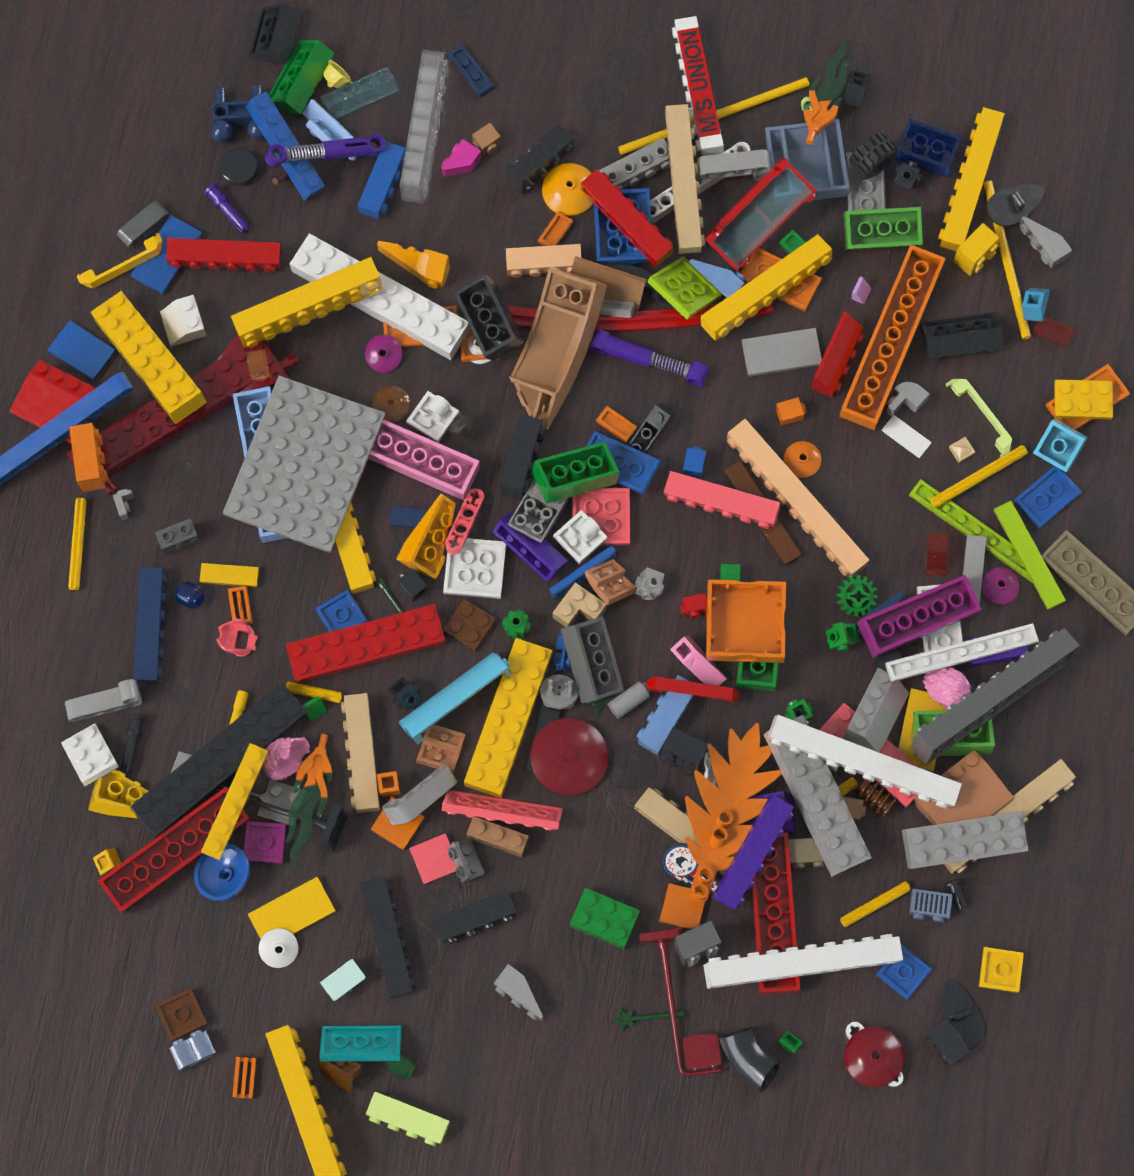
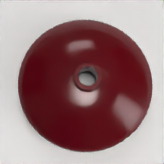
(872, 1071)

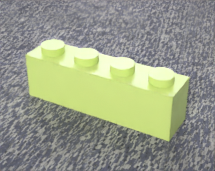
(408, 1118)

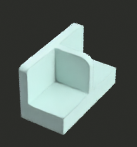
(343, 980)

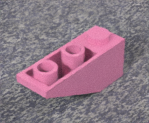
(695, 660)

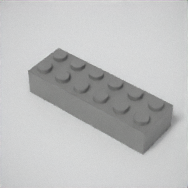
(965, 840)

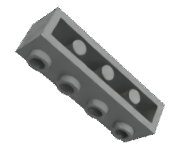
(639, 164)

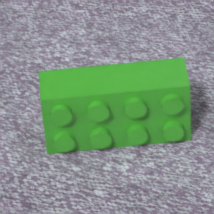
(883, 228)

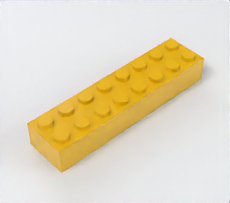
(307, 303)
(148, 357)
(508, 718)
(304, 1102)

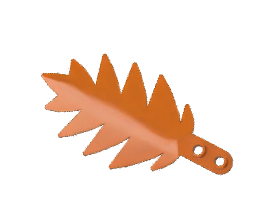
(728, 807)

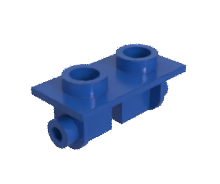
(561, 660)

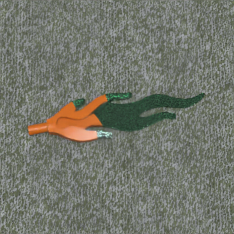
(820, 99)
(305, 802)

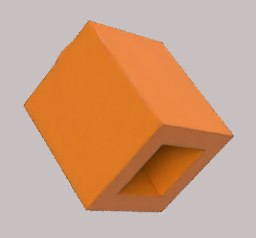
(790, 411)
(388, 784)

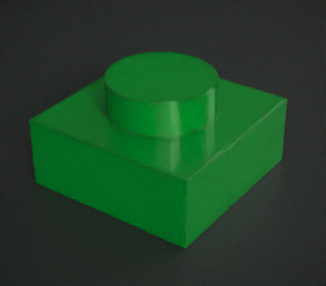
(791, 242)

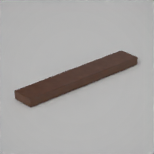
(776, 536)

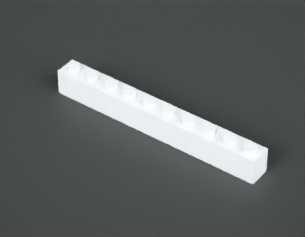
(863, 761)
(802, 962)

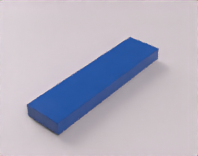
(579, 575)

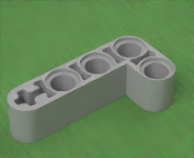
(734, 164)
(104, 702)
(420, 797)

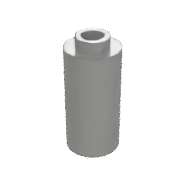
(629, 699)

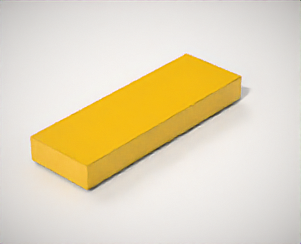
(229, 575)

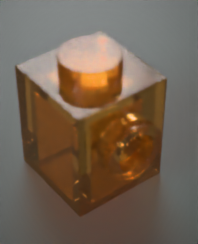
(258, 365)

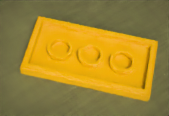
(917, 701)
(294, 909)

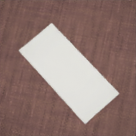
(906, 436)

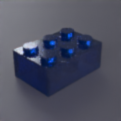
(929, 147)

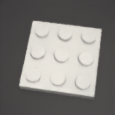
(476, 569)

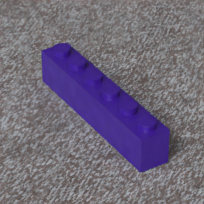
(752, 852)

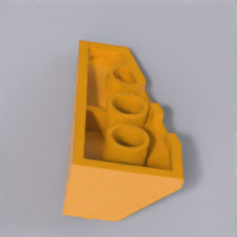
(426, 543)

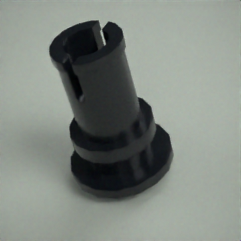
(957, 894)

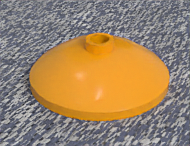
(566, 199)

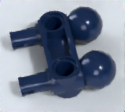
(235, 115)

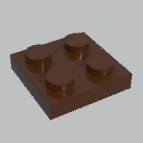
(469, 625)
(181, 1014)

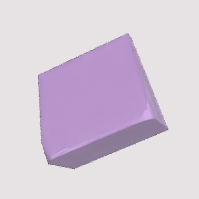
(861, 291)

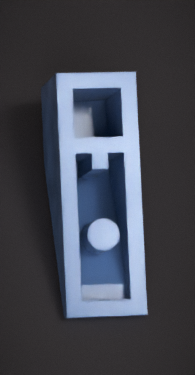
(723, 279)

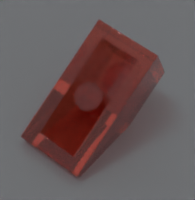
(936, 554)

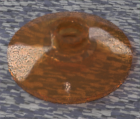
(392, 412)

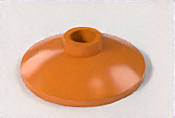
(799, 467)

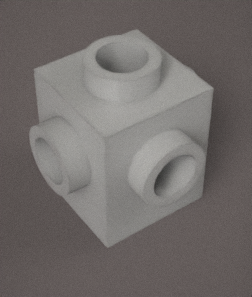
(649, 584)

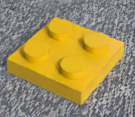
(1001, 970)

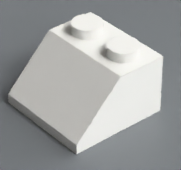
(182, 321)

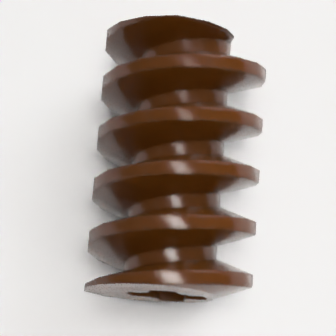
(875, 796)

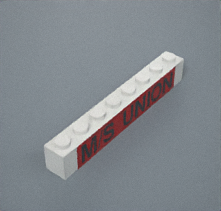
(698, 85)

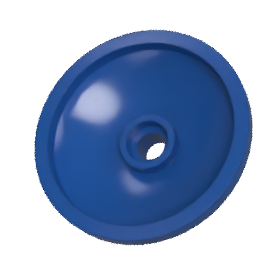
(211, 874)

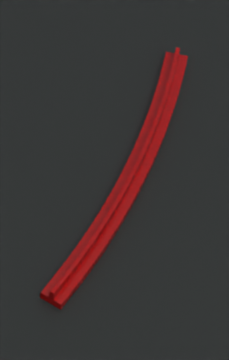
(639, 321)

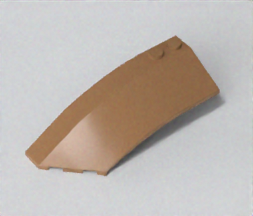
(557, 342)

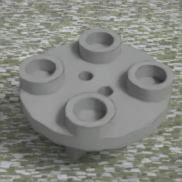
(568, 692)

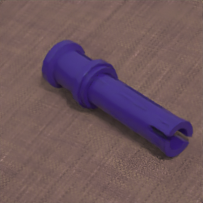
(222, 202)

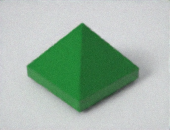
(790, 1042)

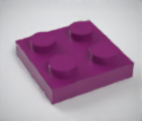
(265, 842)

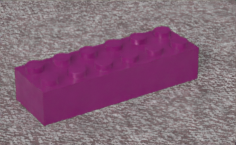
(919, 616)

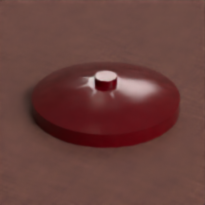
(568, 757)

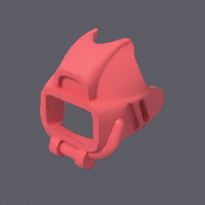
(229, 635)

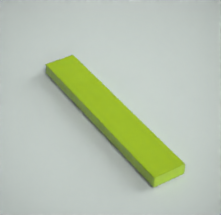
(1029, 555)

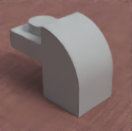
(908, 394)

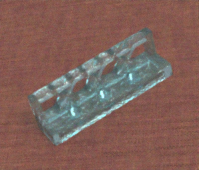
(360, 93)

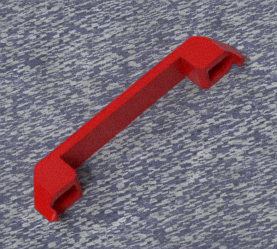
(661, 684)

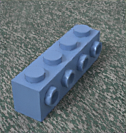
(663, 719)

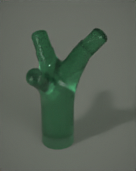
(598, 704)

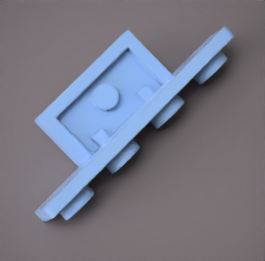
(323, 124)

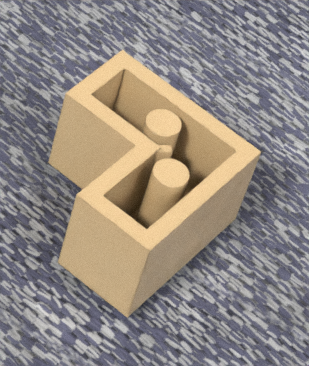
(578, 602)

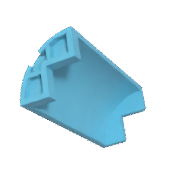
(453, 695)

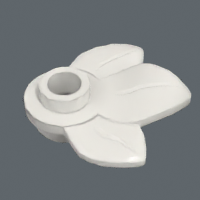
(709, 772)

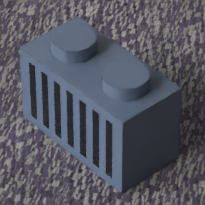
(930, 905)

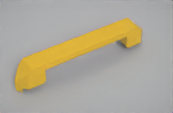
(153, 248)

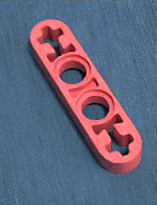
(467, 522)

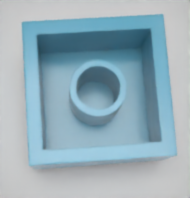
(1060, 445)

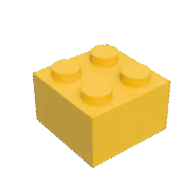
(976, 250)

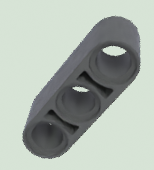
(143, 224)

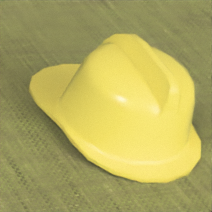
(336, 75)

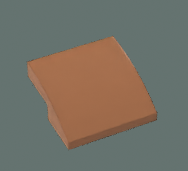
(610, 582)
(441, 747)

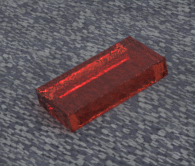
(1053, 331)

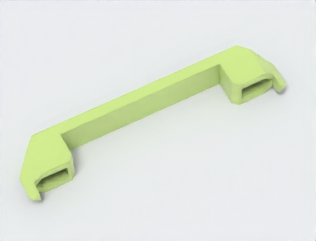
(960, 387)

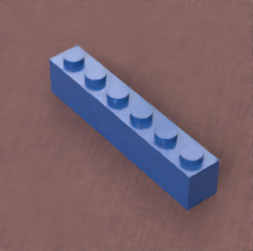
(277, 132)

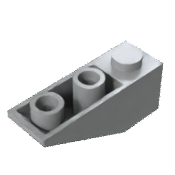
(1049, 243)
(516, 987)

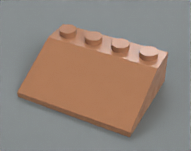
(979, 796)

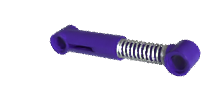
(326, 150)
(604, 343)

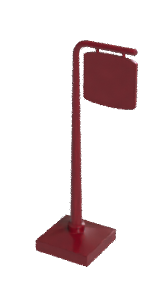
(699, 1050)

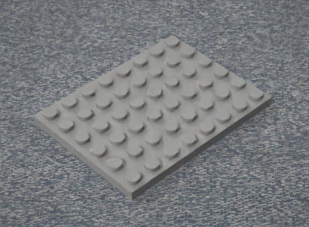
(304, 464)

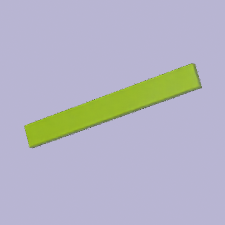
(970, 525)

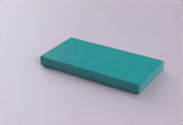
(360, 1043)

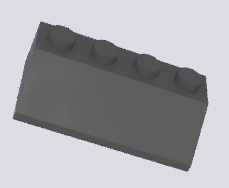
(592, 659)

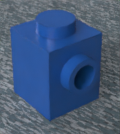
(694, 462)

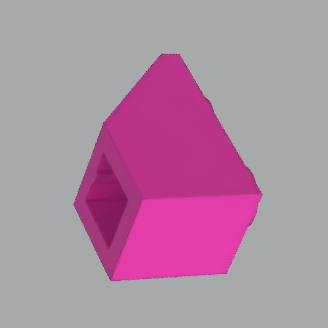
(462, 160)

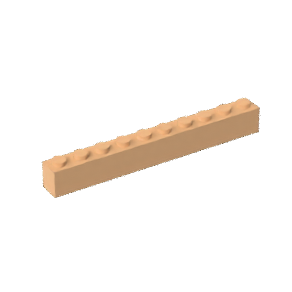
(797, 498)

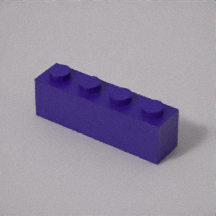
(539, 556)

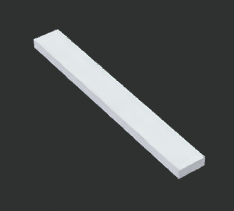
(961, 652)

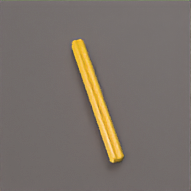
(978, 476)

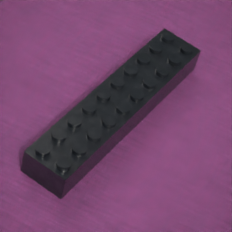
(217, 761)

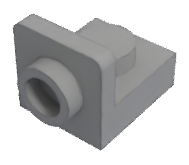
(123, 507)

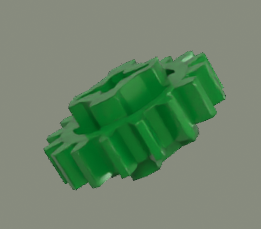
(856, 587)

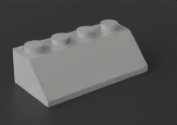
(876, 712)

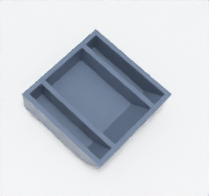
(820, 163)

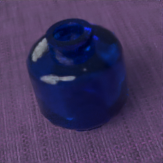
(189, 595)

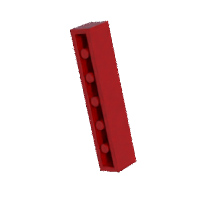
(627, 217)
(223, 254)

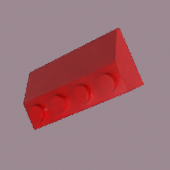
(837, 356)

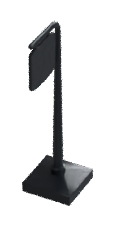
(331, 828)

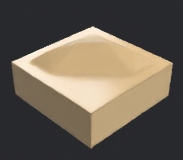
(962, 449)

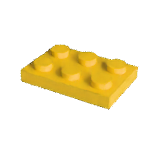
(1083, 399)

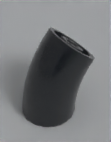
(750, 1058)

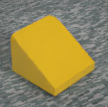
(107, 860)

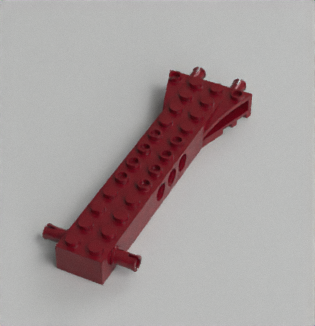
(151, 425)

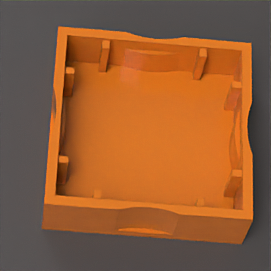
(745, 621)

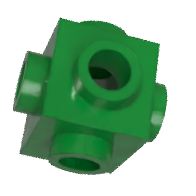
(516, 631)
(842, 636)
(799, 706)

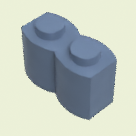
(192, 1050)

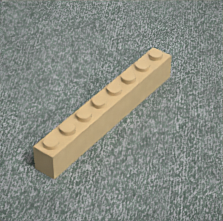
(683, 179)
(1031, 798)

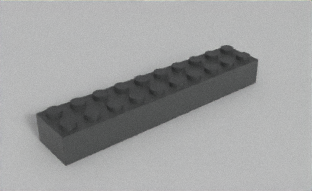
(994, 696)

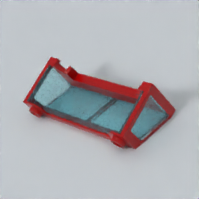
(760, 213)

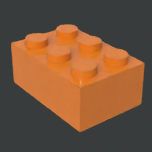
(88, 457)

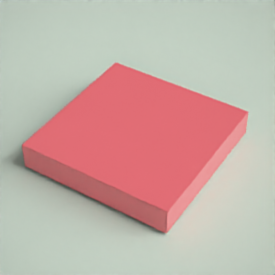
(433, 859)

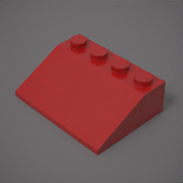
(47, 394)

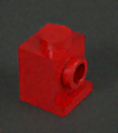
(694, 606)

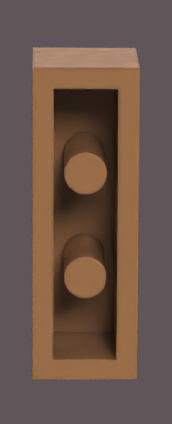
(497, 837)

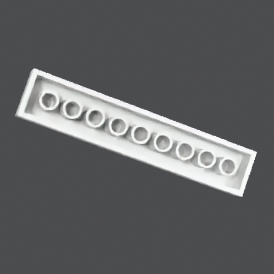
(394, 304)

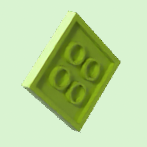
(684, 287)

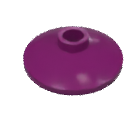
(390, 360)
(996, 594)

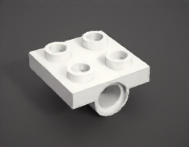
(433, 416)
(580, 536)

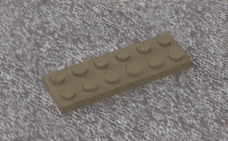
(1092, 580)

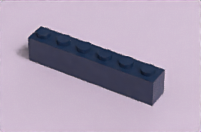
(149, 625)

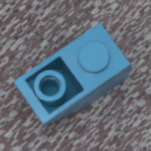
(1035, 304)

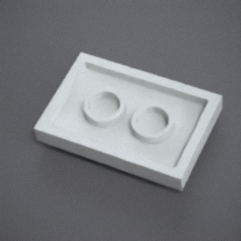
(89, 754)

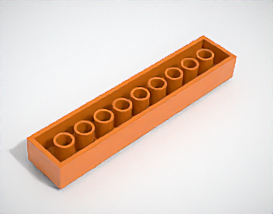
(892, 337)

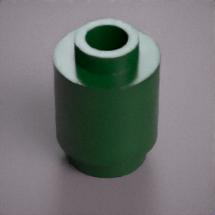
(403, 1067)

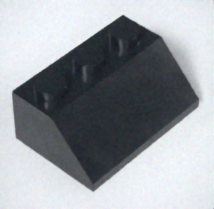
(274, 33)

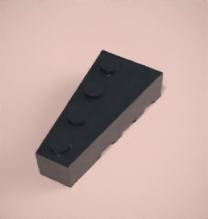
(539, 159)

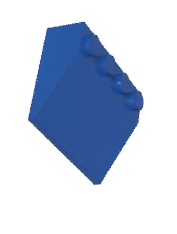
(611, 243)

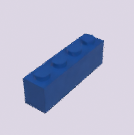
(381, 181)

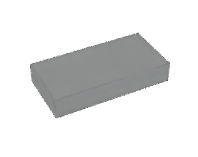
(617, 308)

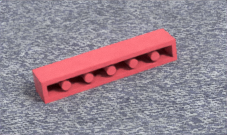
(722, 499)

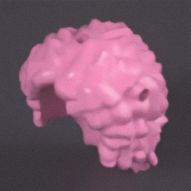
(946, 686)
(284, 757)

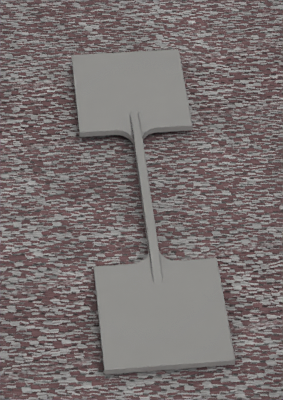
(276, 794)

